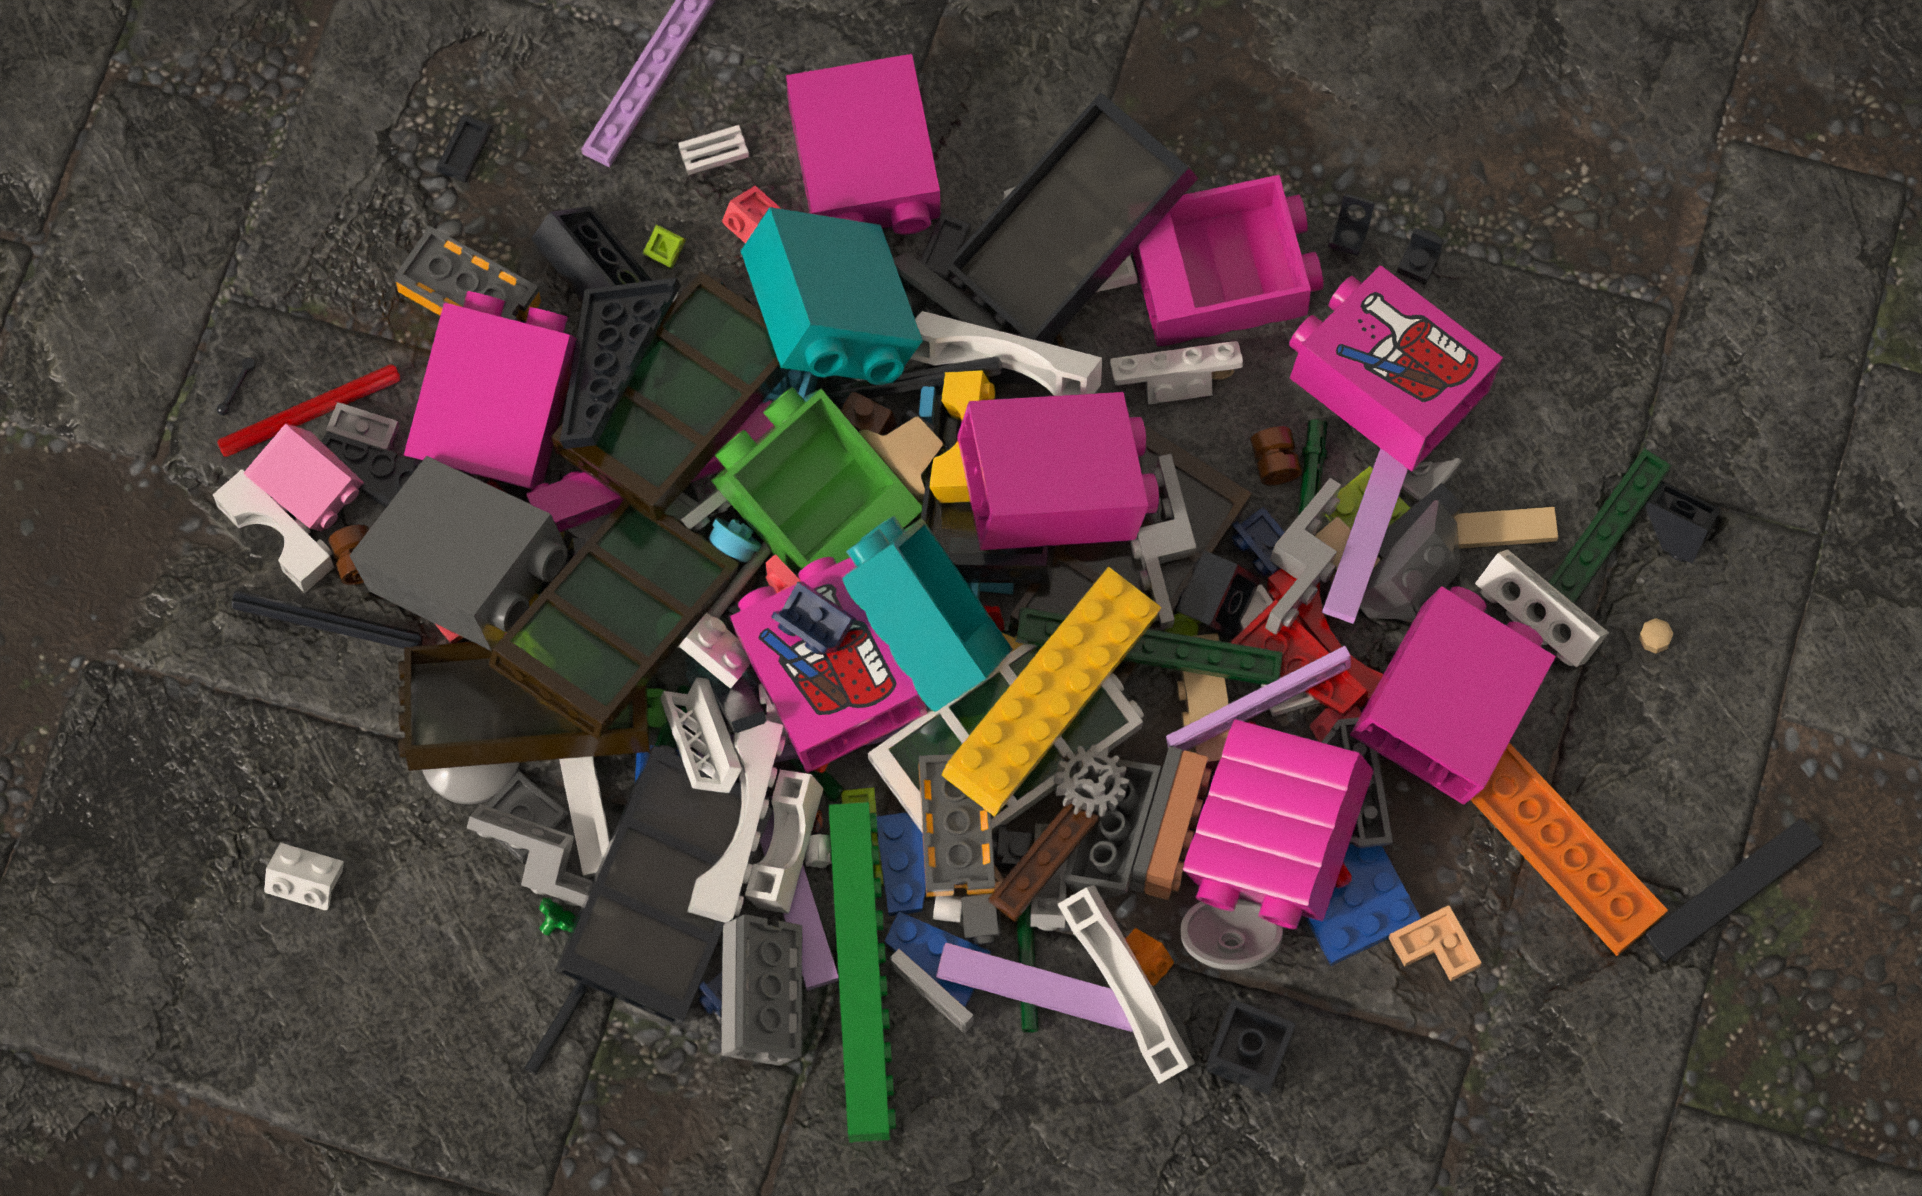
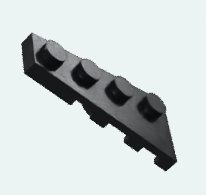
(380, 470)

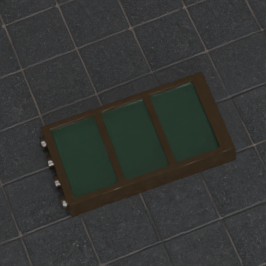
(685, 399)
(613, 616)

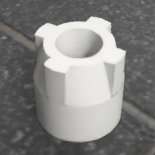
(818, 851)
(948, 908)

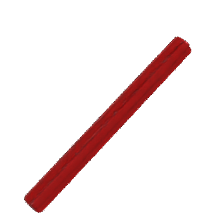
(308, 410)

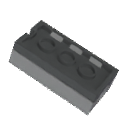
(762, 990)

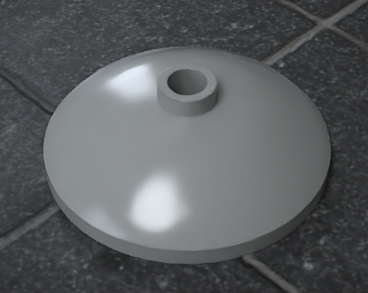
(470, 783)
(1230, 937)

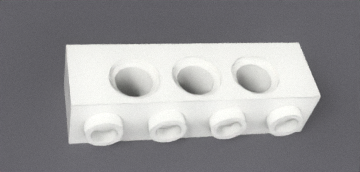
(1585, 632)

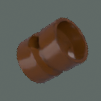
(1275, 455)
(342, 545)

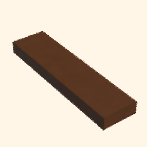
(1042, 861)

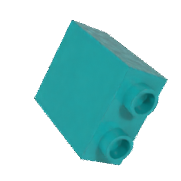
(831, 296)

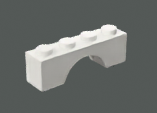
(301, 557)
(795, 809)

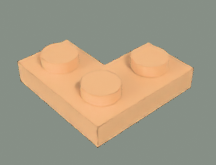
(1440, 935)

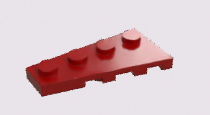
(1300, 649)

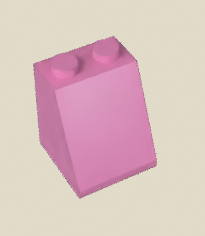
(304, 477)

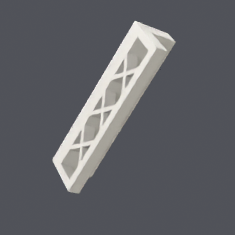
(710, 739)
(586, 812)

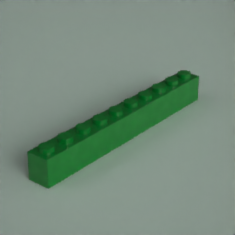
(859, 972)

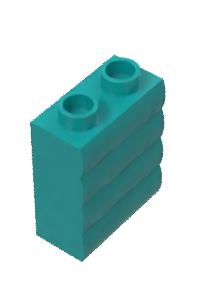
(924, 611)

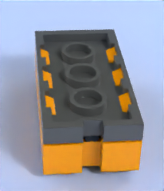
(446, 269)
(954, 834)

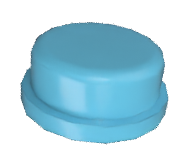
(734, 539)

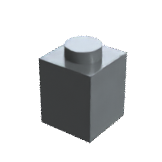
(980, 919)

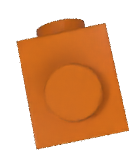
(1150, 955)

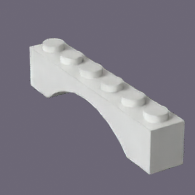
(1055, 367)
(719, 888)
(1108, 948)

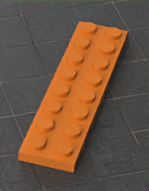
(1567, 853)

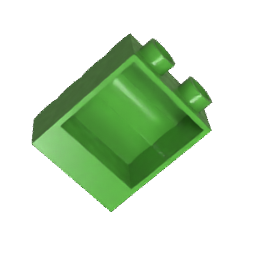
(810, 482)

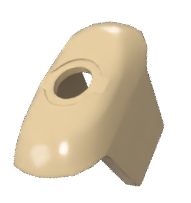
(906, 452)

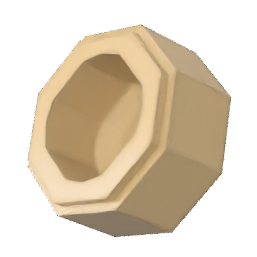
(1656, 635)

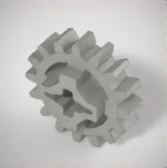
(1099, 772)

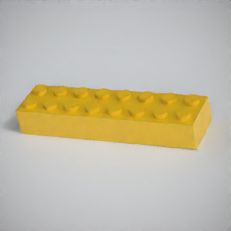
(1051, 691)

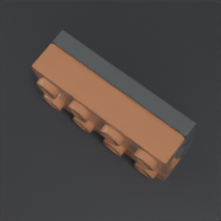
(1169, 821)

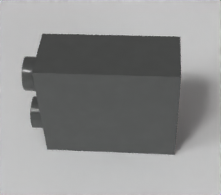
(460, 553)

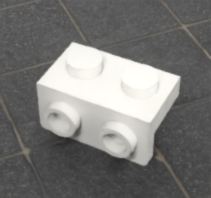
(302, 876)

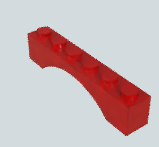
(1314, 621)

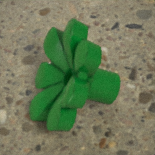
(555, 917)

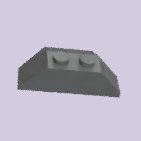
(1414, 567)
(1373, 820)

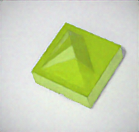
(664, 246)

